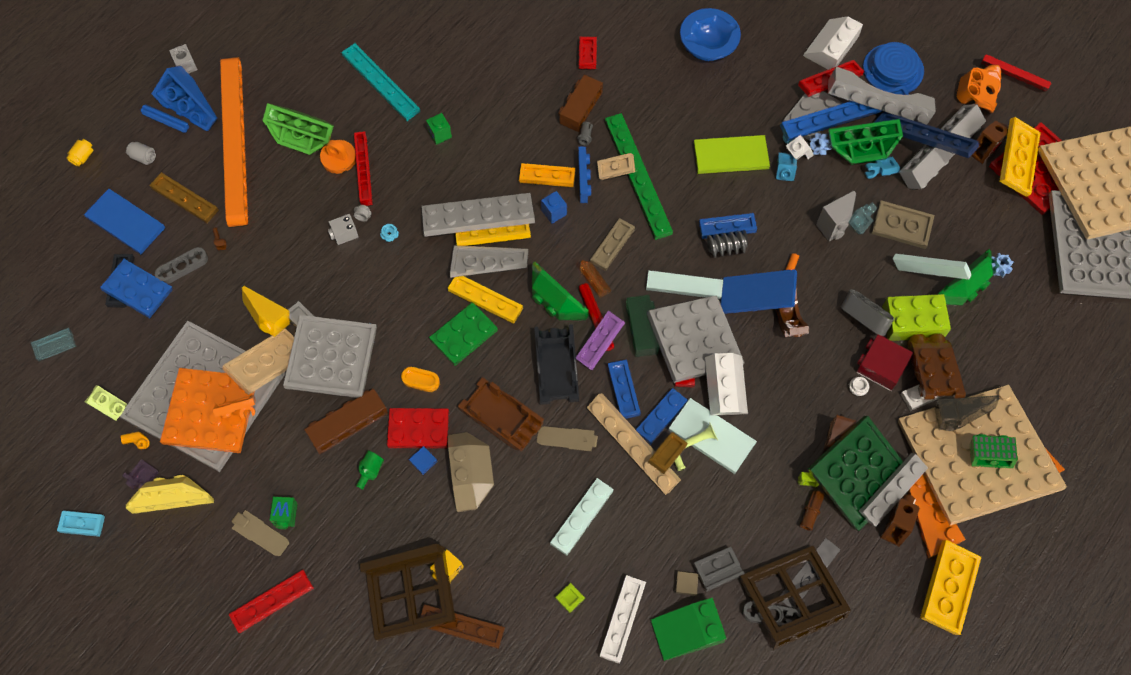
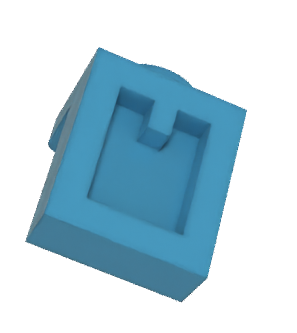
(786, 167)

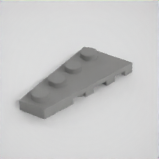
(478, 260)

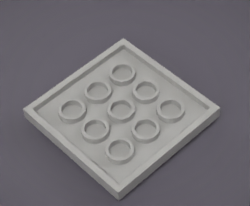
(690, 334)
(330, 356)

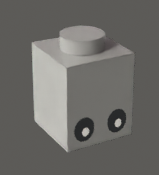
(342, 229)

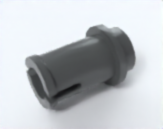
(585, 135)

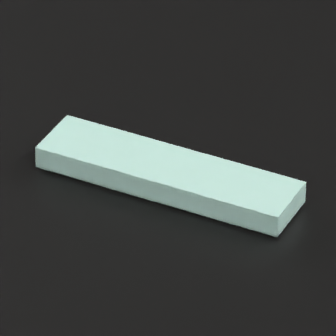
(932, 266)
(684, 284)

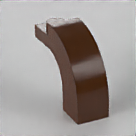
(791, 321)

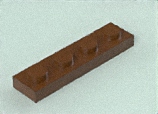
(468, 628)

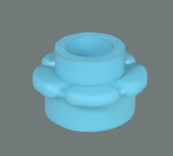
(389, 228)

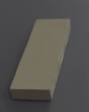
(612, 244)

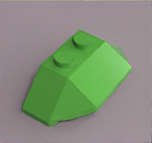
(297, 129)

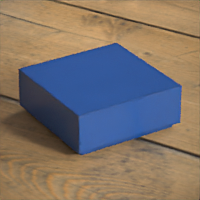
(423, 460)

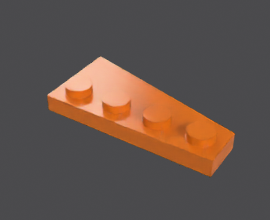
(932, 519)

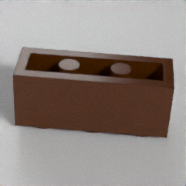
(580, 102)

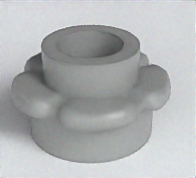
(362, 213)

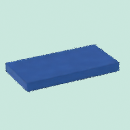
(124, 221)
(759, 291)

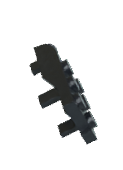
(556, 365)

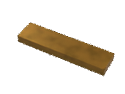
(184, 197)

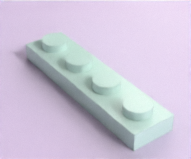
(581, 517)

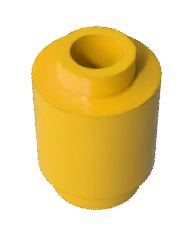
(79, 152)

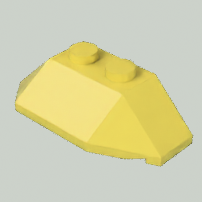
(168, 494)

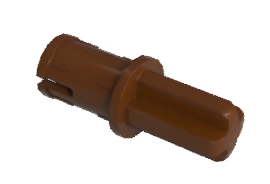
(812, 510)

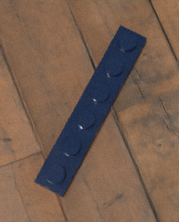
(933, 136)

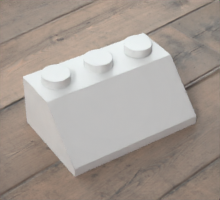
(834, 42)
(726, 384)

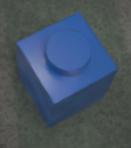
(554, 207)

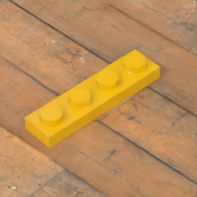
(493, 235)
(485, 298)

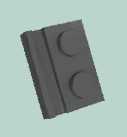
(718, 569)

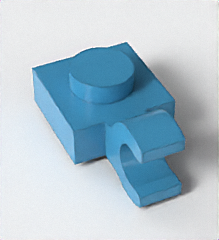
(884, 167)

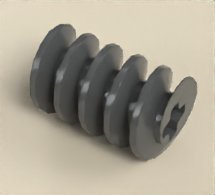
(727, 243)

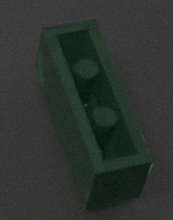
(642, 333)

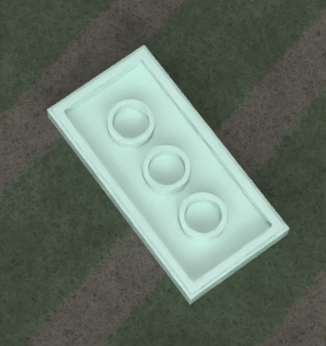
(731, 445)

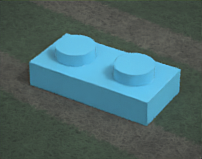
(81, 523)

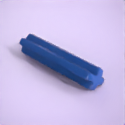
(164, 118)

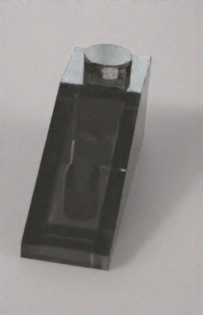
(958, 412)

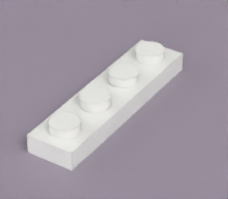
(622, 619)

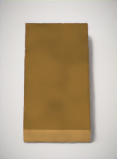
(668, 452)

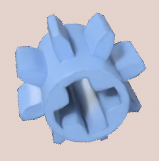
(820, 144)
(1001, 265)

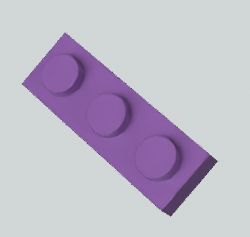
(600, 340)

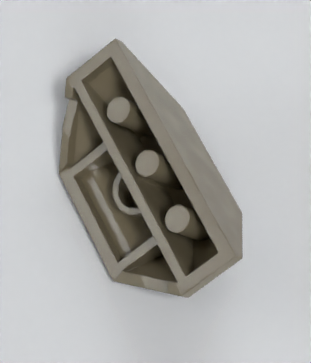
(469, 470)

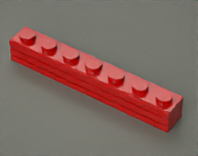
(363, 169)

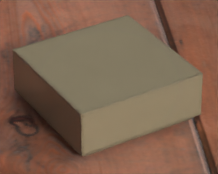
(687, 583)

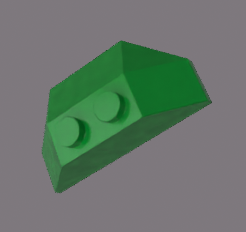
(866, 141)
(964, 290)
(554, 297)

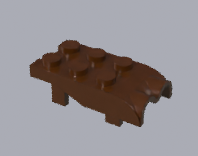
(935, 366)
(502, 415)

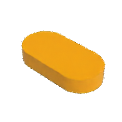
(420, 379)

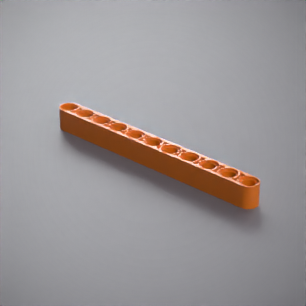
(234, 143)

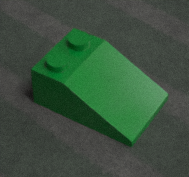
(688, 629)

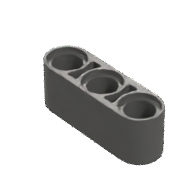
(867, 312)

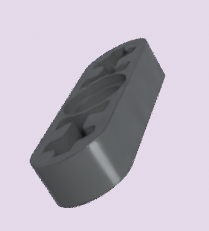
(183, 258)
(756, 619)

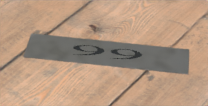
(807, 575)

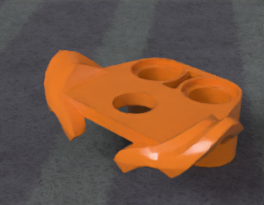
(974, 84)

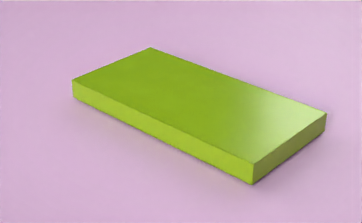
(731, 154)

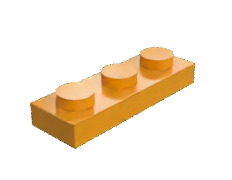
(547, 175)

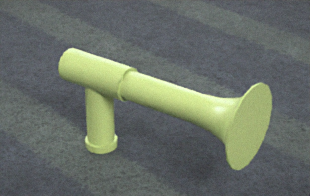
(707, 434)

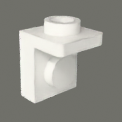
(799, 147)

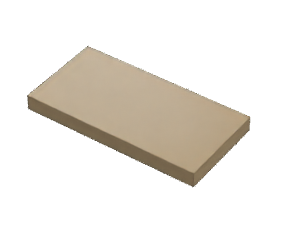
(261, 362)

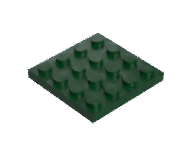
(856, 469)

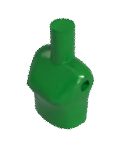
(369, 468)

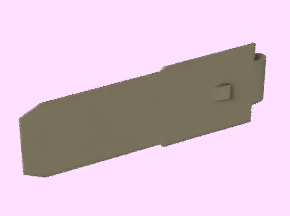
(568, 438)
(260, 533)

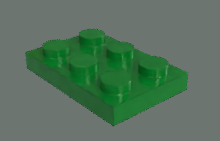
(463, 334)

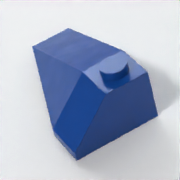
(180, 93)

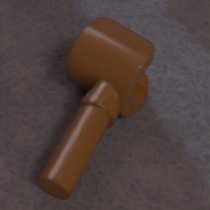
(219, 243)

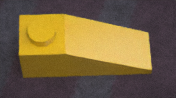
(268, 315)

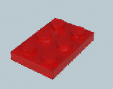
(418, 428)

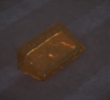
(594, 278)

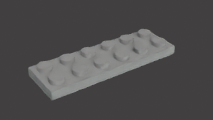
(477, 214)

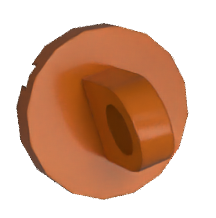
(338, 156)

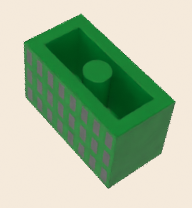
(993, 451)

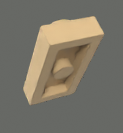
(616, 166)

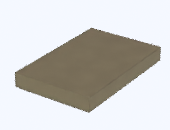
(903, 224)

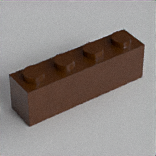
(346, 421)

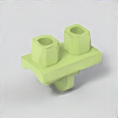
(106, 403)

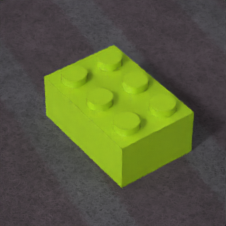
(917, 316)

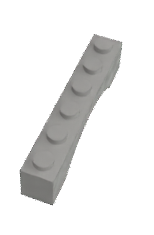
(850, 87)

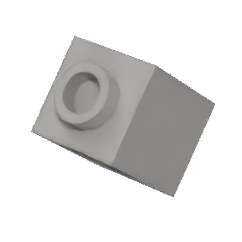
(183, 58)

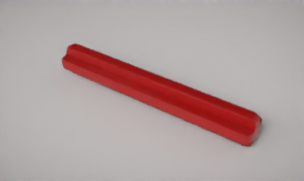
(591, 305)

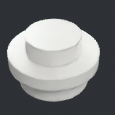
(859, 386)

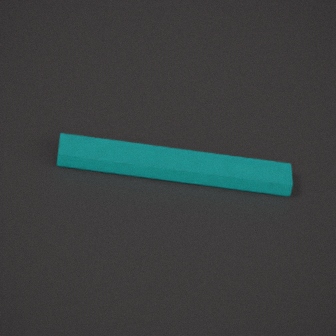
(380, 82)

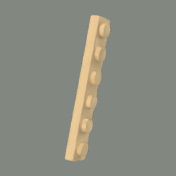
(631, 442)

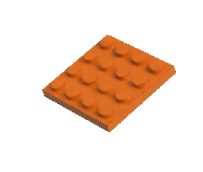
(191, 414)

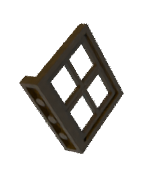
(405, 562)
(808, 622)

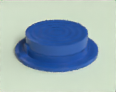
(710, 34)
(893, 66)

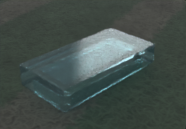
(53, 344)

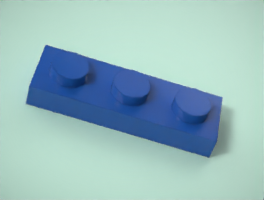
(584, 175)
(727, 224)
(624, 389)
(661, 416)

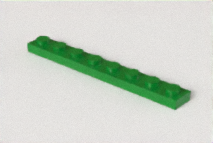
(639, 179)

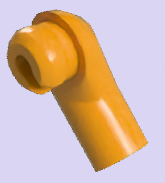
(137, 438)

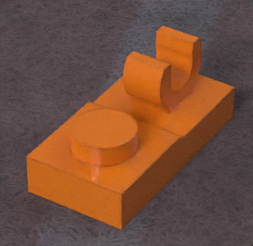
(227, 409)

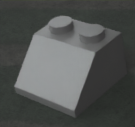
(836, 216)

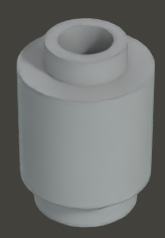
(141, 153)

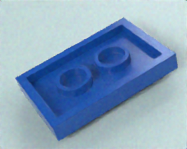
(136, 288)

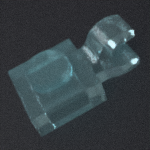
(861, 218)

